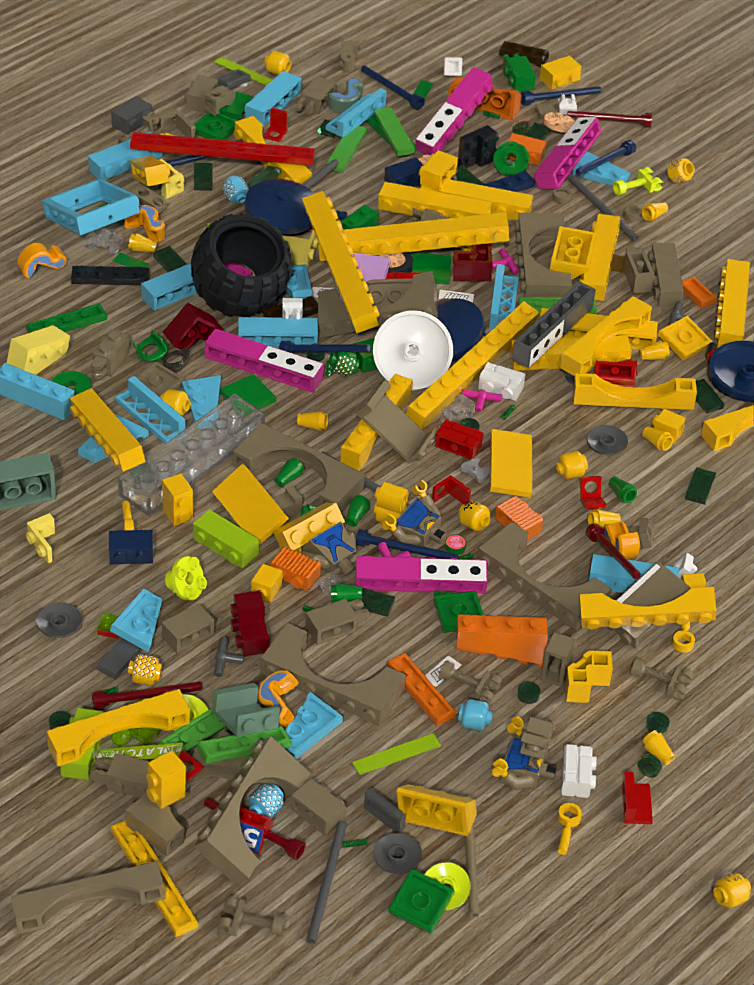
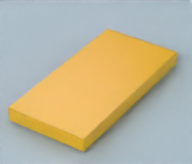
(511, 463)
(250, 504)

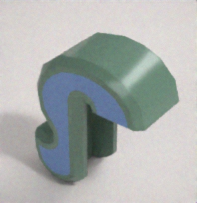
(339, 103)

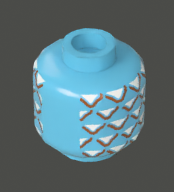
(235, 189)
(266, 800)

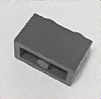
(129, 115)

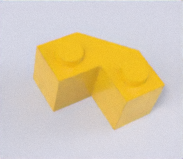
(590, 671)

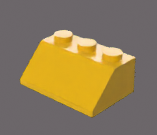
(573, 251)
(437, 809)

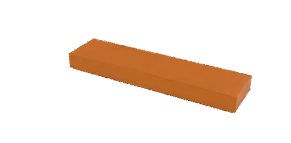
(422, 690)

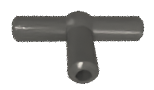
(676, 314)
(222, 657)

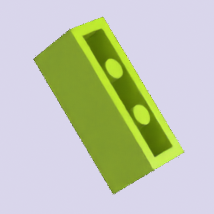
(225, 539)
(81, 768)

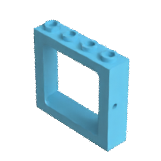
(62, 206)

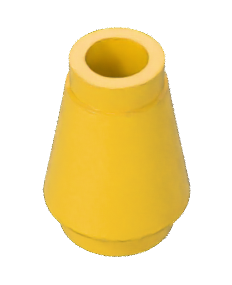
(654, 210)
(141, 244)
(655, 351)
(313, 420)
(660, 439)
(603, 517)
(657, 746)

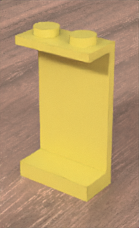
(302, 249)

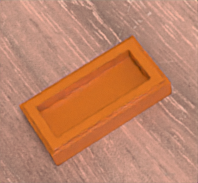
(698, 292)

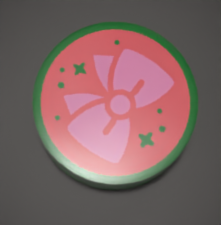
(455, 544)

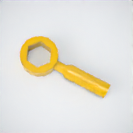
(127, 516)
(686, 635)
(567, 823)

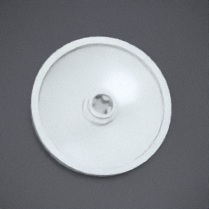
(413, 347)

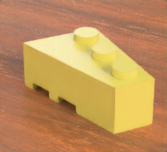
(38, 349)

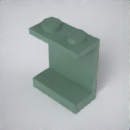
(240, 711)

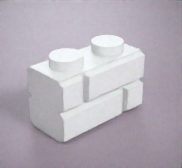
(501, 381)
(577, 771)

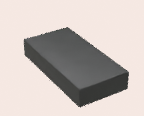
(233, 79)
(118, 658)
(384, 811)

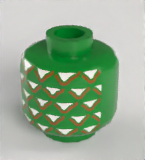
(344, 363)

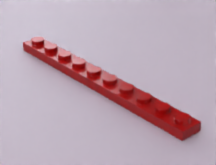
(222, 148)

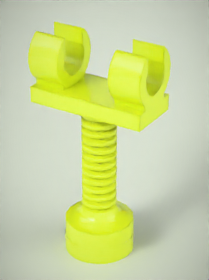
(643, 178)

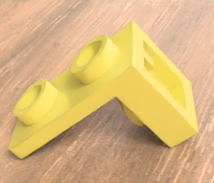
(175, 183)
(37, 531)

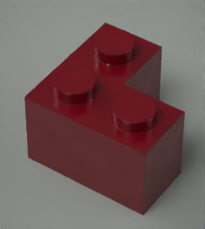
(473, 264)
(189, 326)
(249, 623)

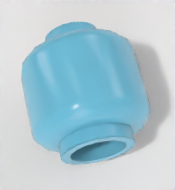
(475, 715)

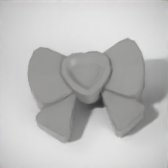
(475, 471)

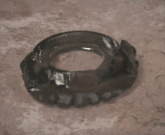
(177, 366)

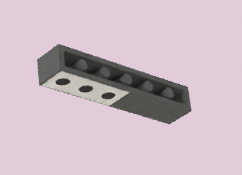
(553, 324)

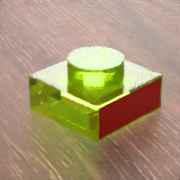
(105, 626)

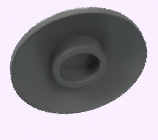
(607, 440)
(59, 620)
(398, 846)

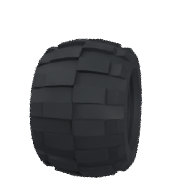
(248, 242)

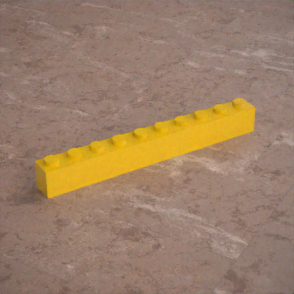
(427, 235)
(340, 262)
(471, 365)

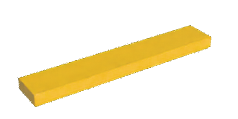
(138, 852)

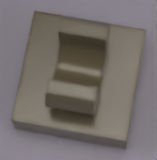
(644, 531)

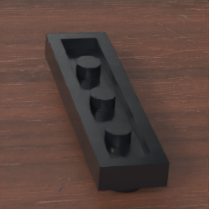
(109, 275)

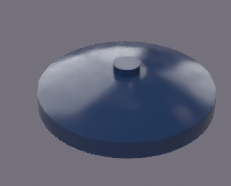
(280, 204)
(463, 323)
(733, 369)

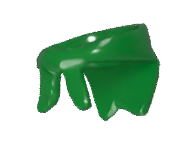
(153, 339)

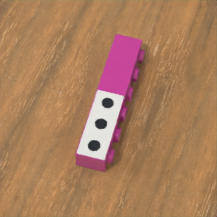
(454, 112)
(567, 153)
(264, 360)
(421, 574)

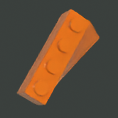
(499, 101)
(504, 637)

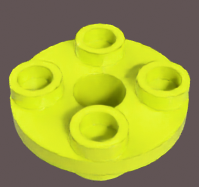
(186, 578)

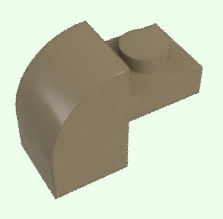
(536, 738)

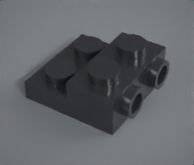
(477, 147)

